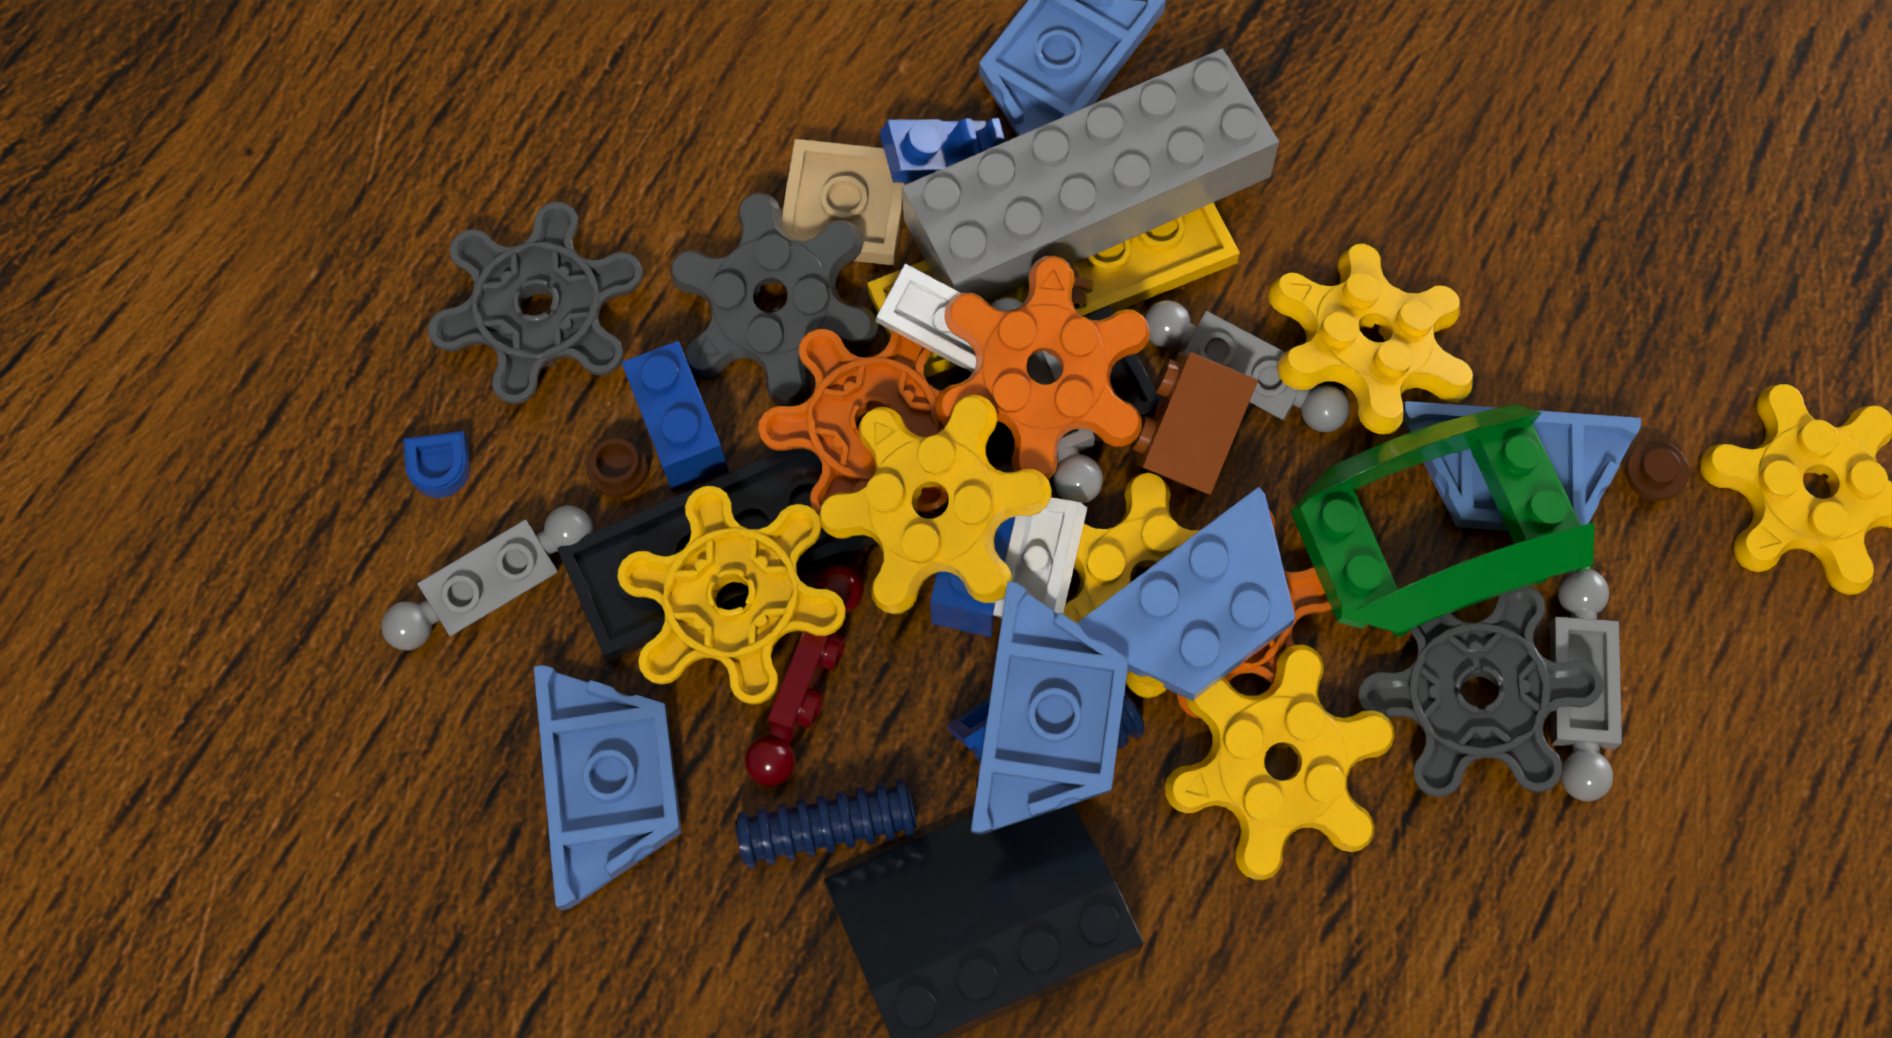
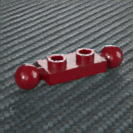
(798, 703)

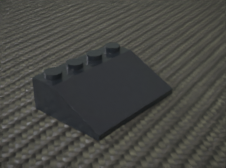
(982, 921)

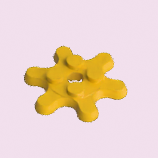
(1370, 369)
(1781, 506)
(959, 538)
(725, 554)
(1111, 555)
(1272, 808)

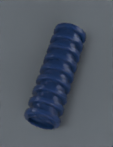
(825, 824)

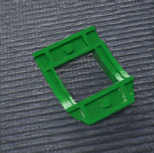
(1522, 485)

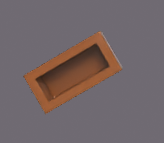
(1193, 420)

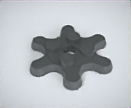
(510, 276)
(772, 339)
(1509, 727)

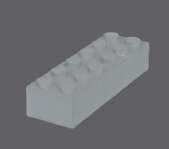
(1091, 178)

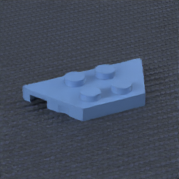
(1062, 56)
(1580, 447)
(1202, 603)
(1048, 716)
(603, 781)

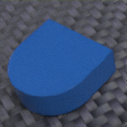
(437, 463)

